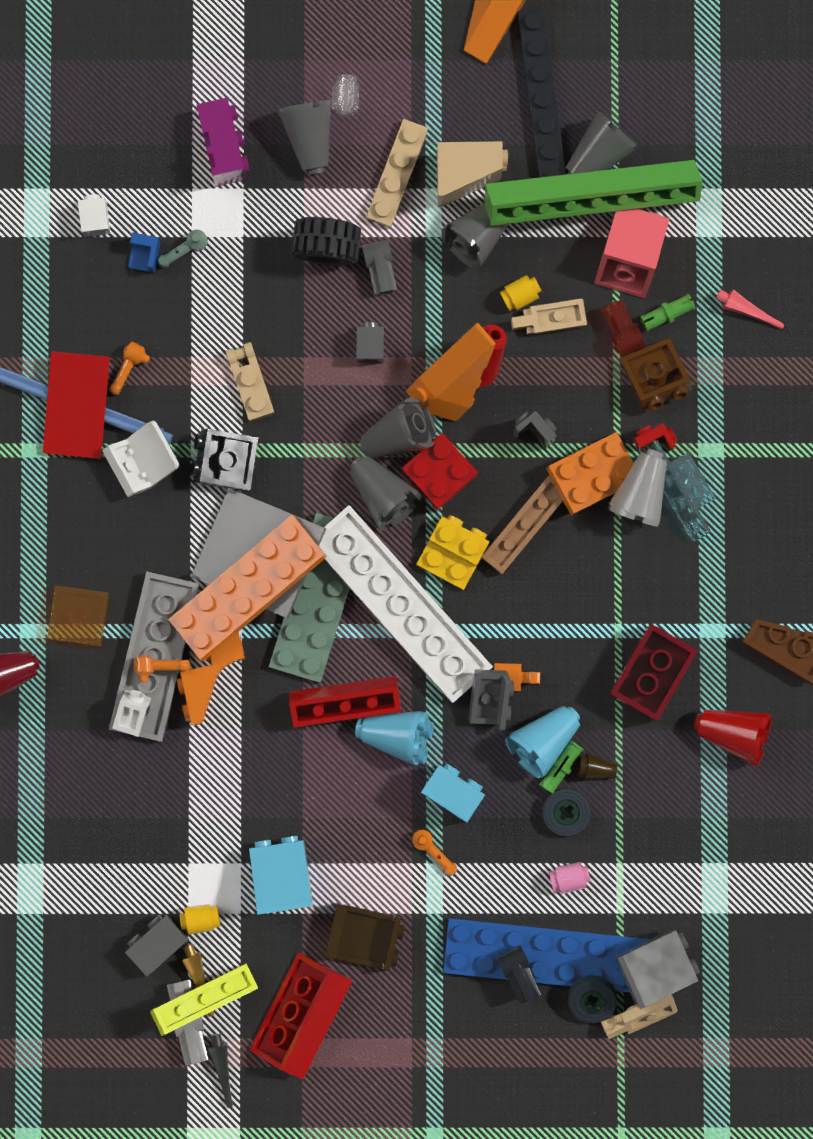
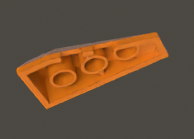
(489, 25)
(452, 380)

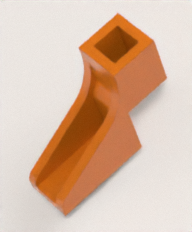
(199, 682)

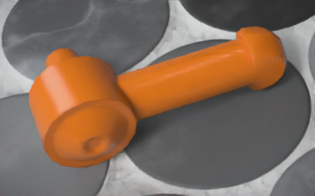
(132, 356)
(145, 666)
(423, 841)

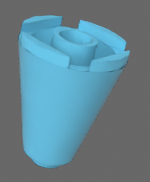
(543, 740)

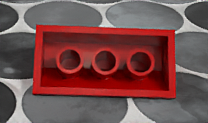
(300, 1015)

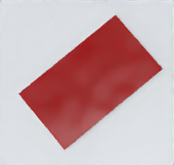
(76, 405)

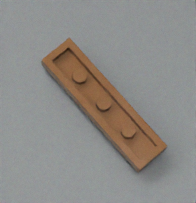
(523, 526)

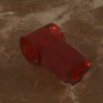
(625, 334)

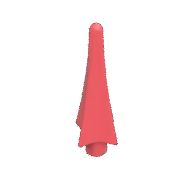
(735, 302)

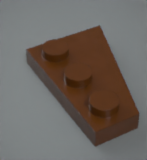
(784, 647)

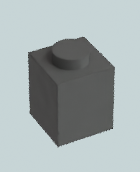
(370, 343)

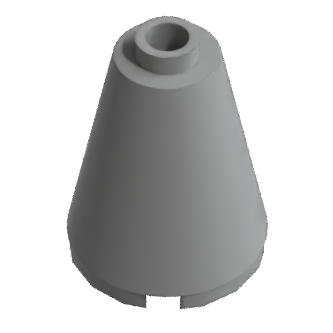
(642, 489)

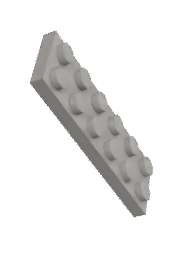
(160, 640)

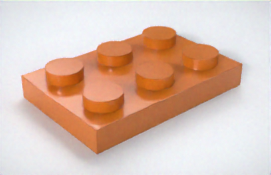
(591, 473)

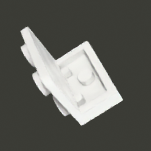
(141, 459)

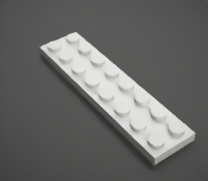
(401, 604)

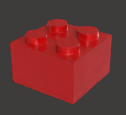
(439, 472)

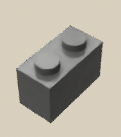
(156, 945)

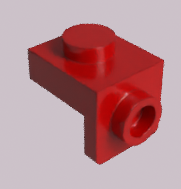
(647, 435)

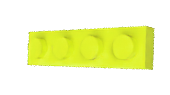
(203, 999)

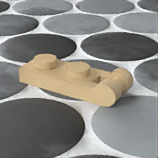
(250, 383)

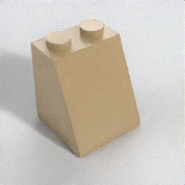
(467, 168)

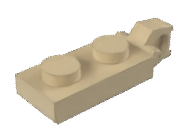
(551, 317)
(636, 1018)

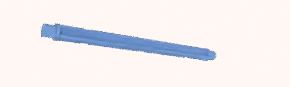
(41, 390)

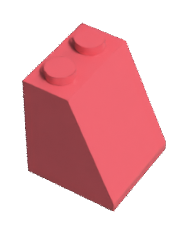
(632, 251)

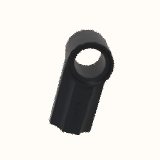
(516, 969)

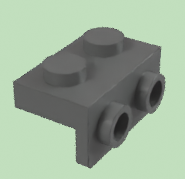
(542, 429)
(491, 698)

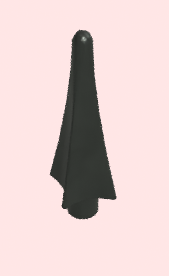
(219, 1056)

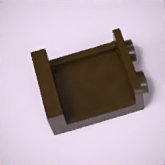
(364, 937)

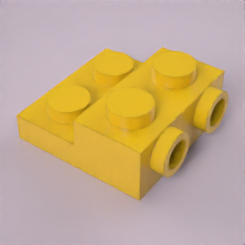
(453, 551)

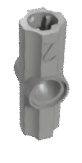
(190, 1034)

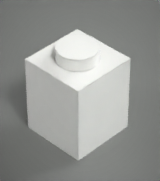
(94, 215)

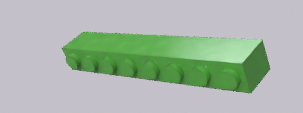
(592, 192)

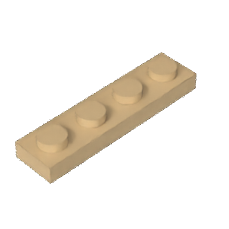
(397, 173)

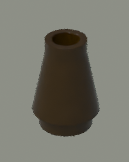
(593, 767)

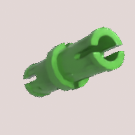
(667, 312)
(550, 782)

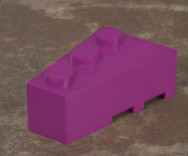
(222, 141)

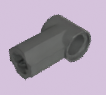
(379, 260)

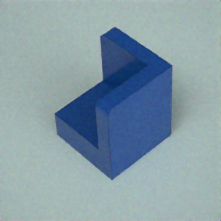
(144, 252)

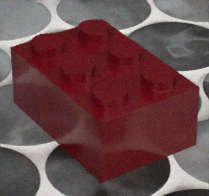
(653, 672)

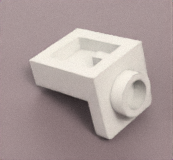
(131, 712)

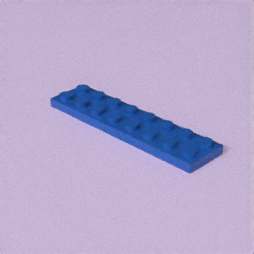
(553, 954)

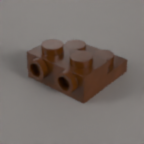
(656, 375)

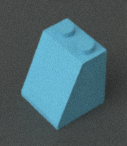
(280, 875)

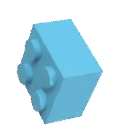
(453, 793)

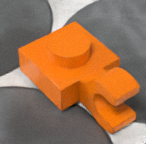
(517, 676)

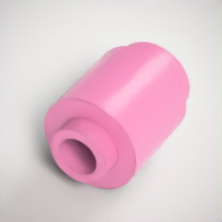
(569, 878)

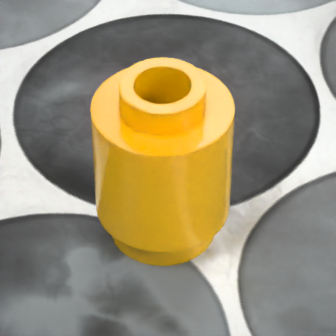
(520, 293)
(200, 918)

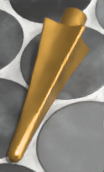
(194, 966)

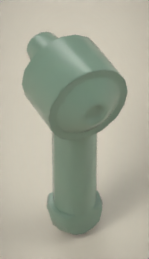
(195, 241)

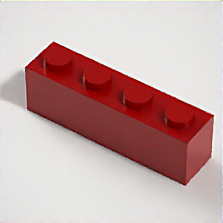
(344, 701)

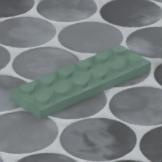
(313, 622)

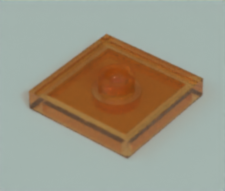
(78, 616)

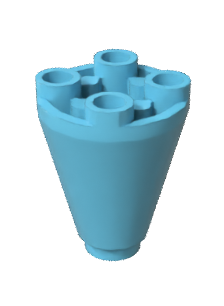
(398, 734)

